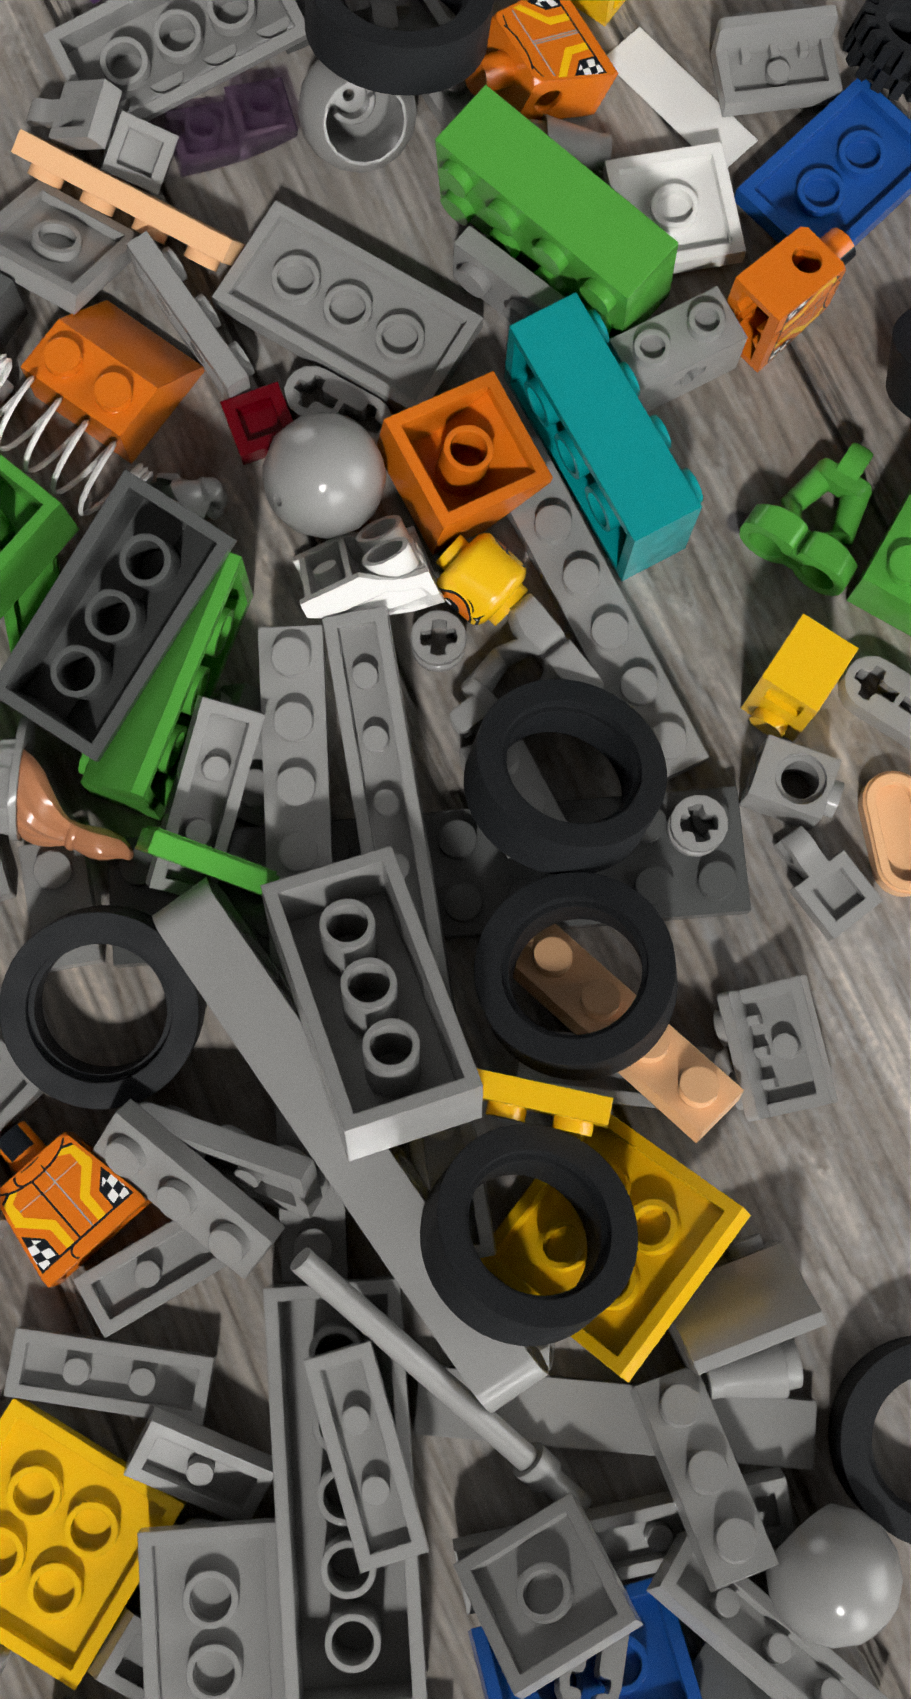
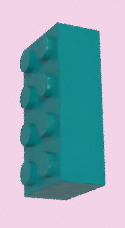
(601, 435)

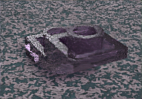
(241, 126)

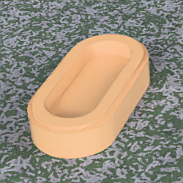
(886, 827)

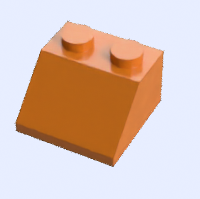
(112, 375)
(461, 460)

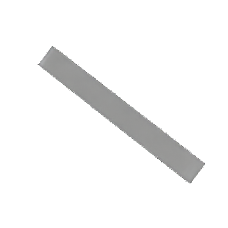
(378, 1189)

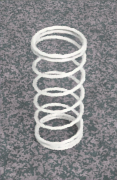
(68, 445)

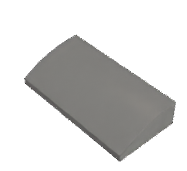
(172, 48)

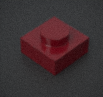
(255, 420)

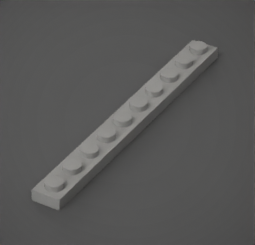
(392, 815)
(296, 842)

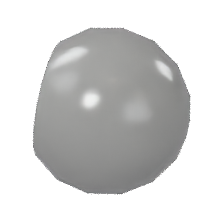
(353, 131)
(324, 475)
(837, 1578)

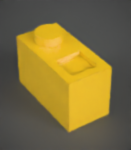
(798, 679)

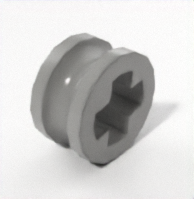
(423, 630)
(708, 810)

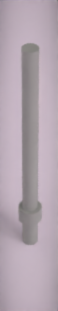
(531, 1461)

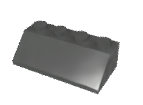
(112, 615)

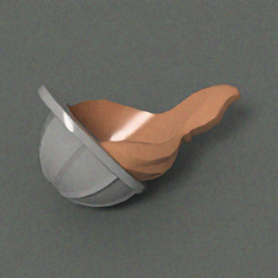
(33, 812)

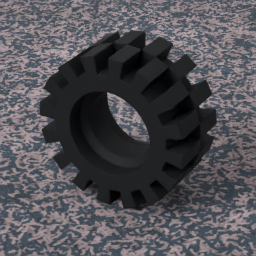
(882, 46)

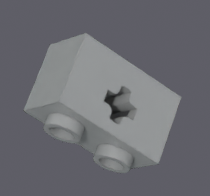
(681, 347)

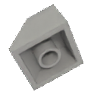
(744, 1306)

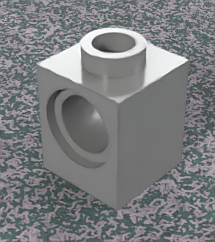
(764, 788)

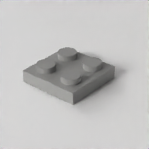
(60, 246)
(547, 1596)

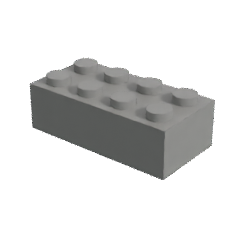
(372, 1003)

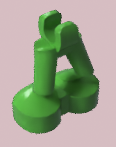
(816, 556)

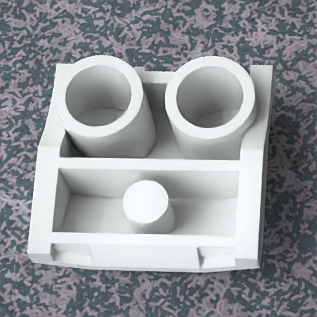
(368, 571)

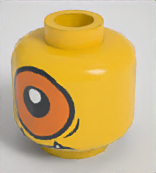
(481, 578)

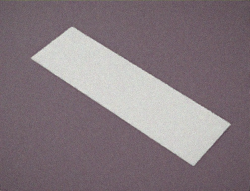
(677, 95)

